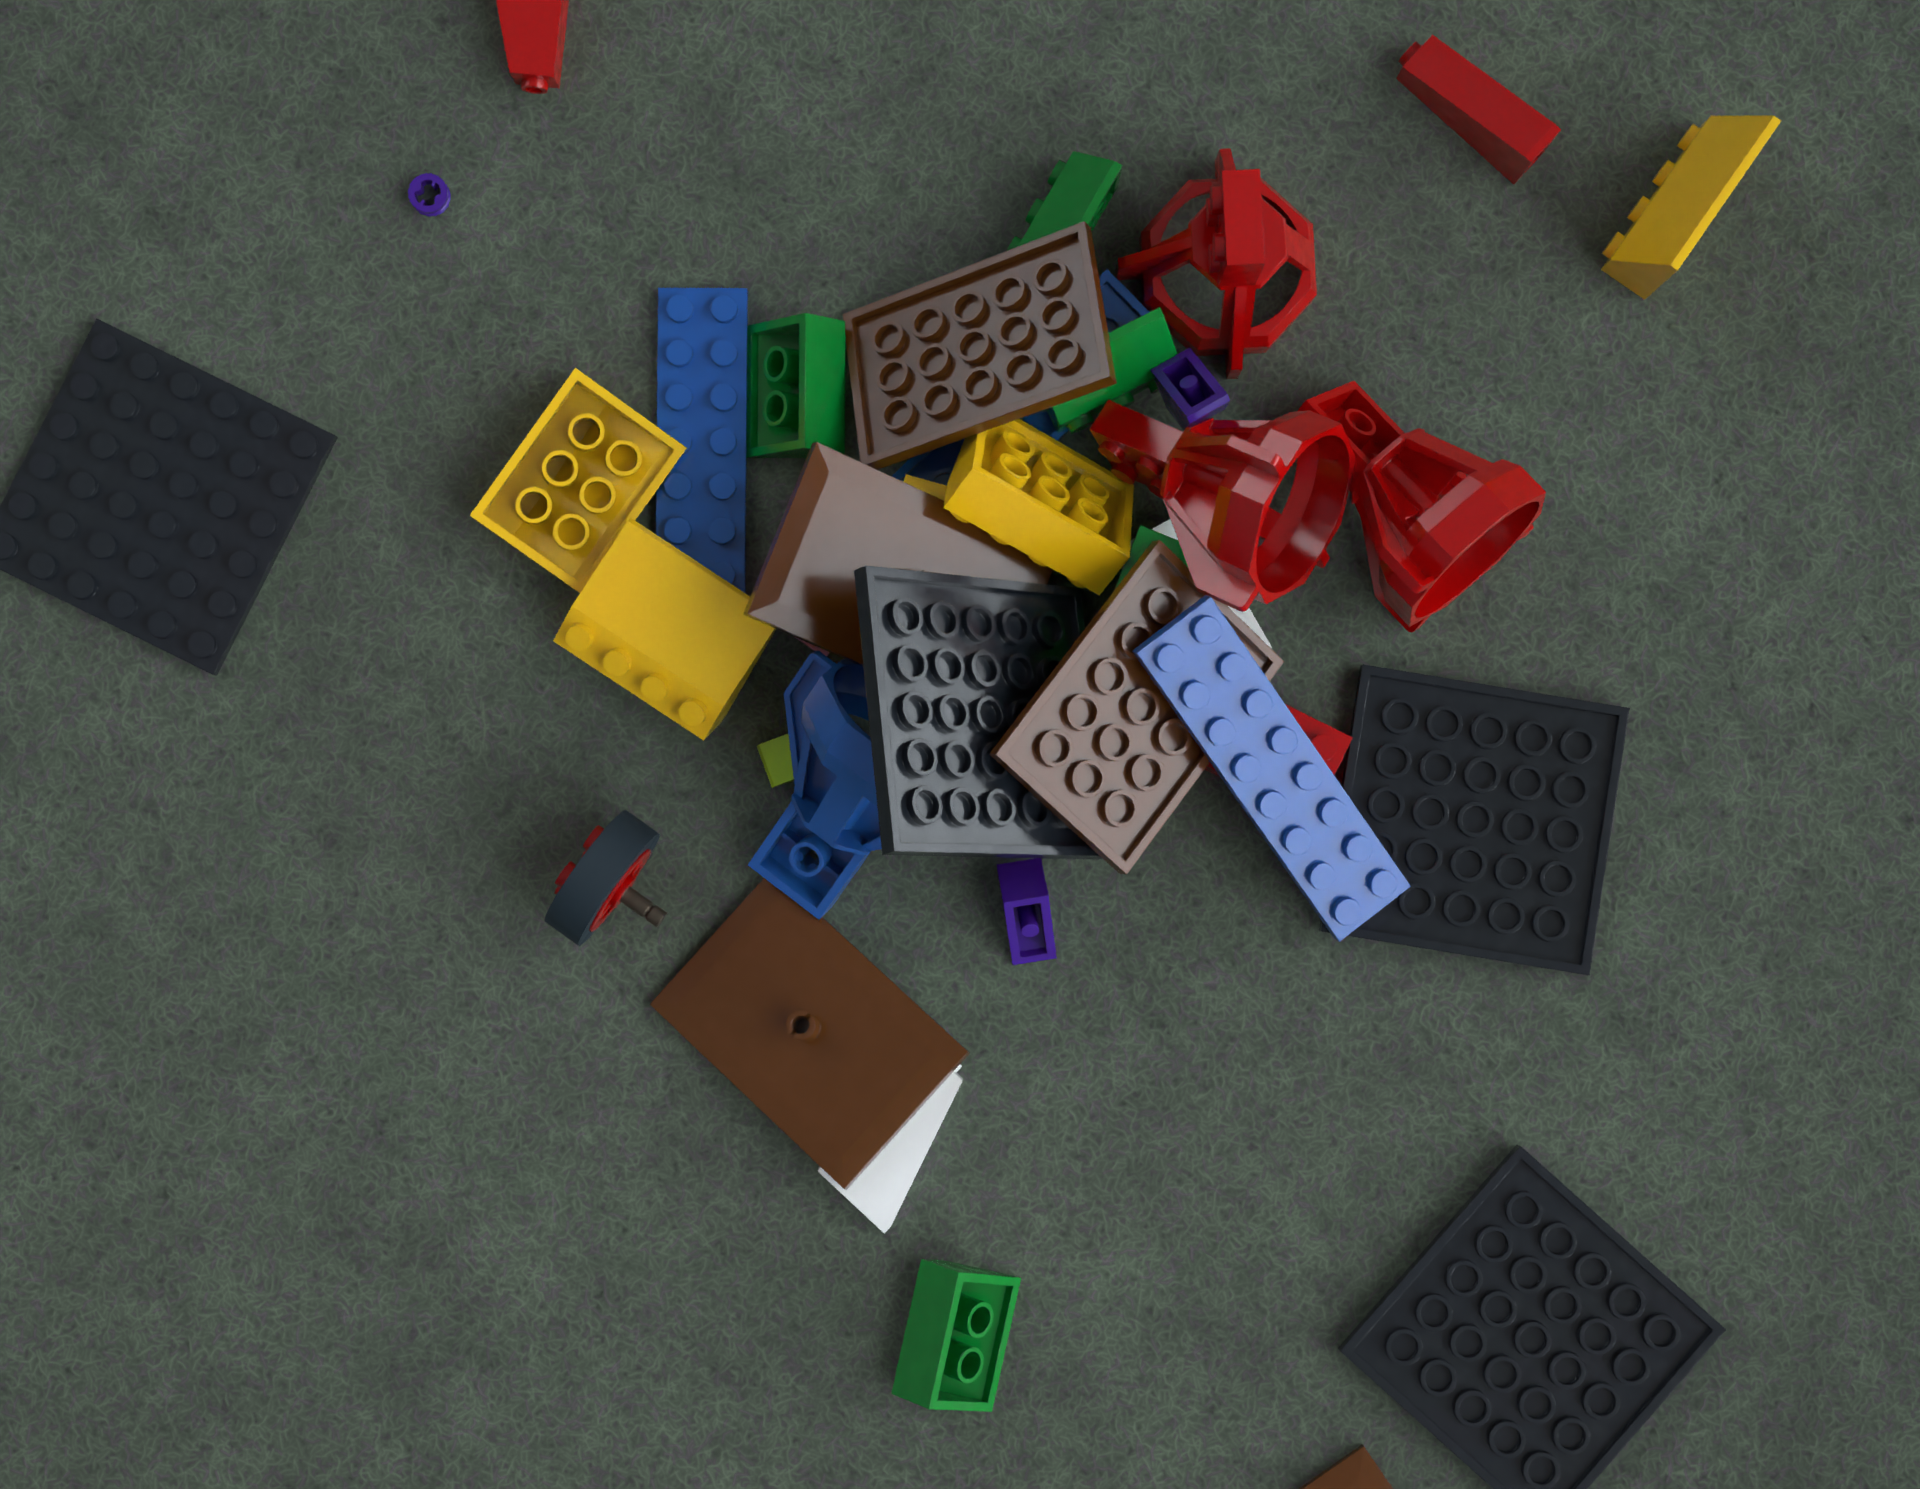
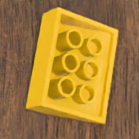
(1686, 200)
(577, 480)
(1044, 502)
(665, 630)

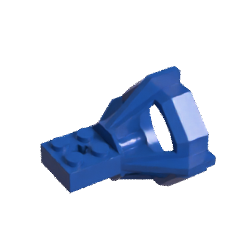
(833, 789)

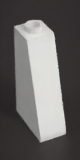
(890, 1175)

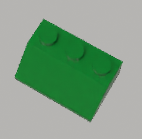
(1078, 195)
(1135, 351)
(795, 386)
(955, 1336)

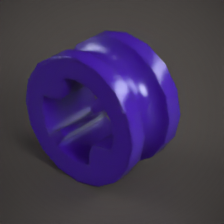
(417, 188)

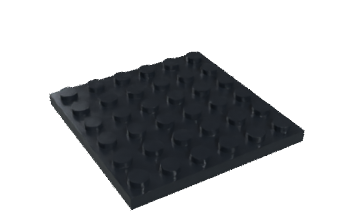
(158, 496)
(943, 684)
(1489, 812)
(1531, 1334)

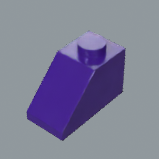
(1189, 389)
(1026, 911)

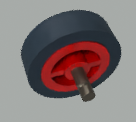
(604, 879)

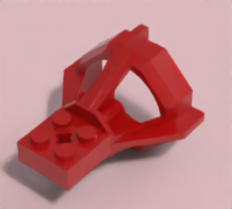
(1238, 247)
(1220, 490)
(1420, 516)

